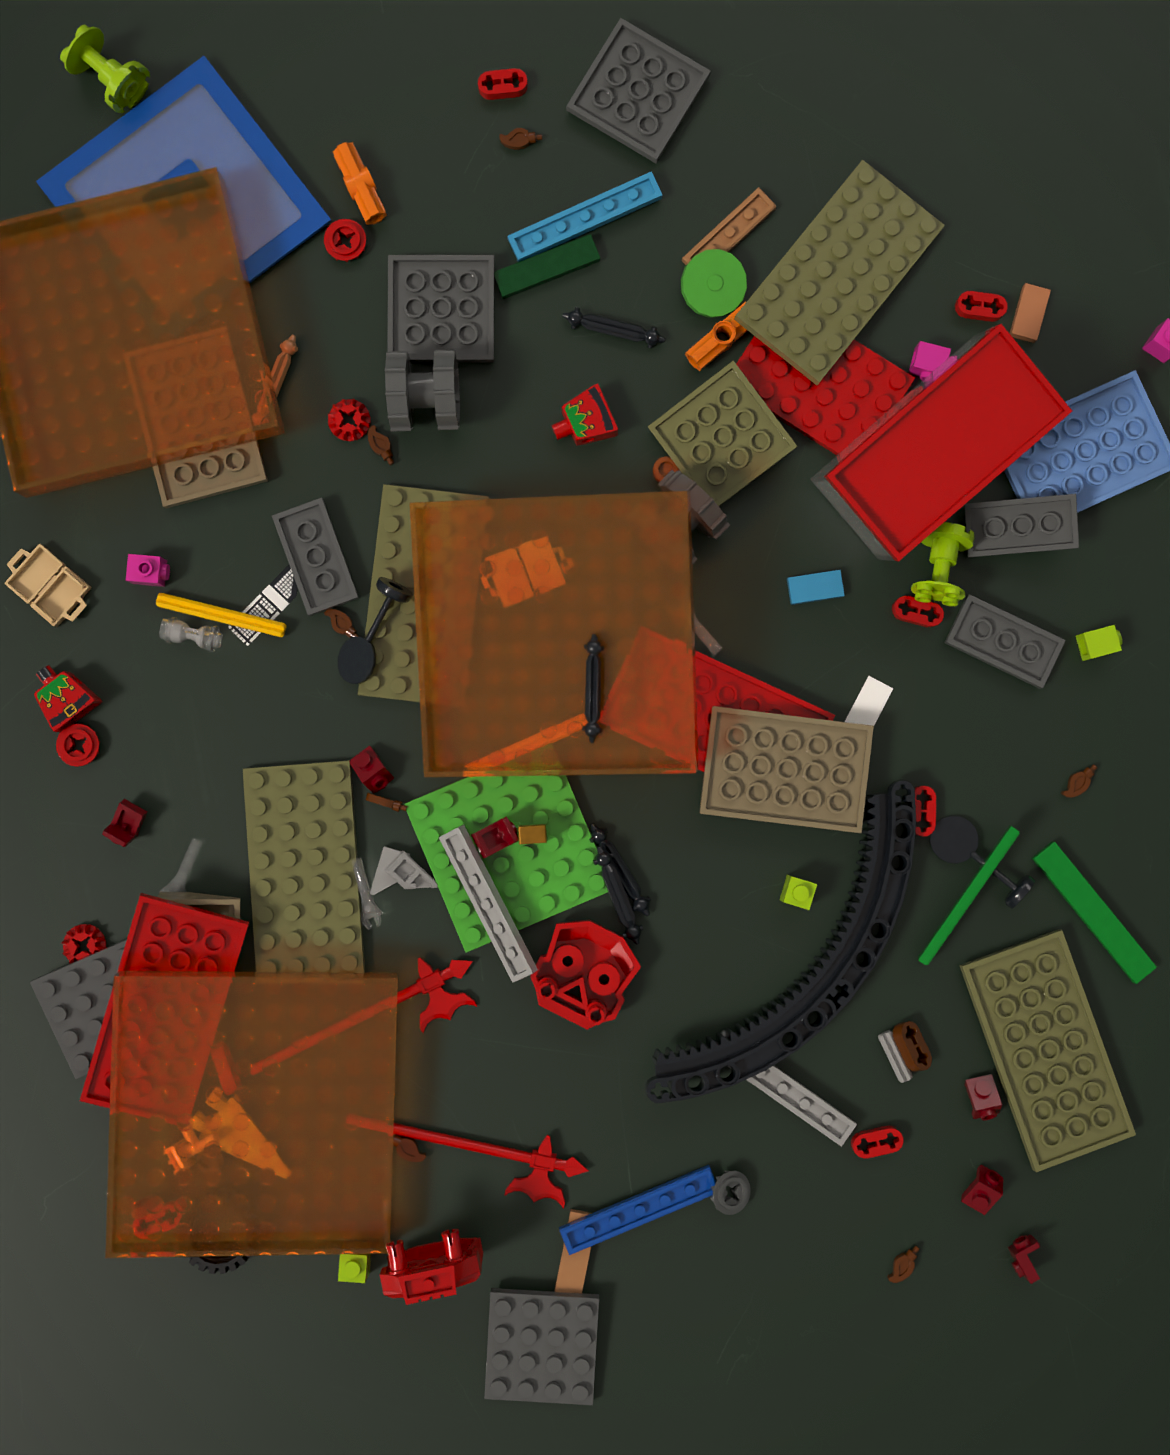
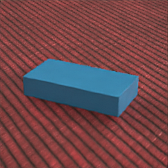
(815, 587)

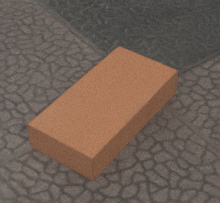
(1029, 313)

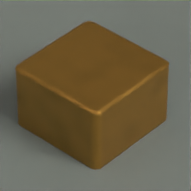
(532, 834)

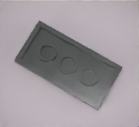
(1023, 525)
(315, 557)
(1004, 641)

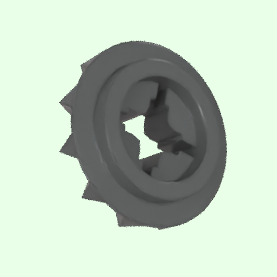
(740, 1190)

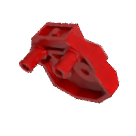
(594, 953)
(431, 1267)

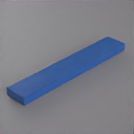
(638, 1210)

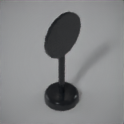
(357, 654)
(957, 841)

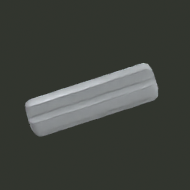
(894, 1056)

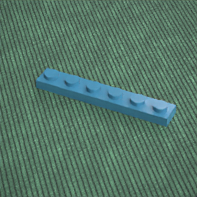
(585, 217)

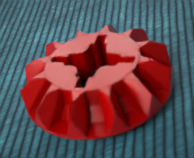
(348, 229)
(349, 432)
(66, 743)
(82, 932)

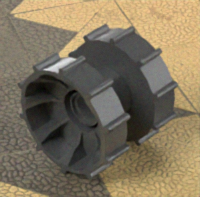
(422, 390)
(705, 513)

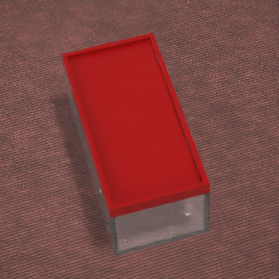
(941, 444)

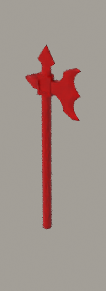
(441, 1003)
(535, 1185)

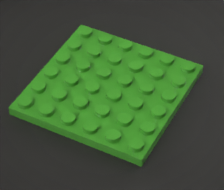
(530, 878)

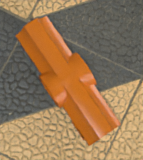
(359, 183)
(710, 346)

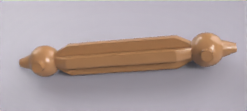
(283, 362)

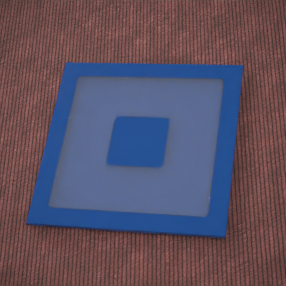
(189, 129)

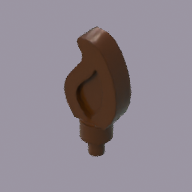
(519, 139)
(380, 444)
(341, 623)
(1079, 782)
(395, 805)
(408, 1149)
(903, 1265)

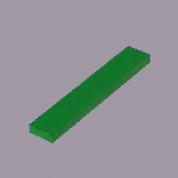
(968, 895)
(1094, 912)

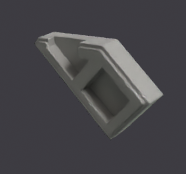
(409, 873)
(382, 879)

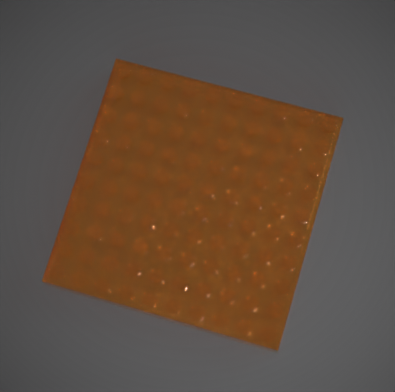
(128, 335)
(504, 624)
(251, 1113)

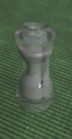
(178, 631)

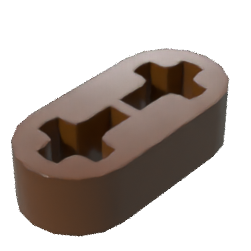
(912, 1046)

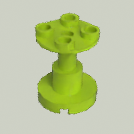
(123, 83)
(944, 545)

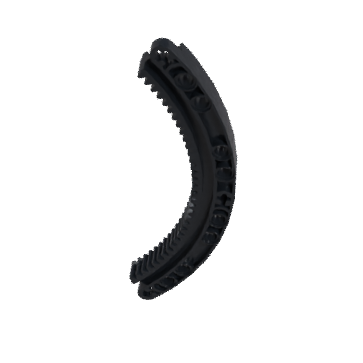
(760, 1043)

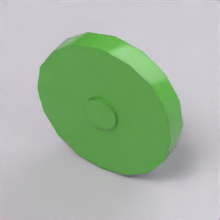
(713, 283)

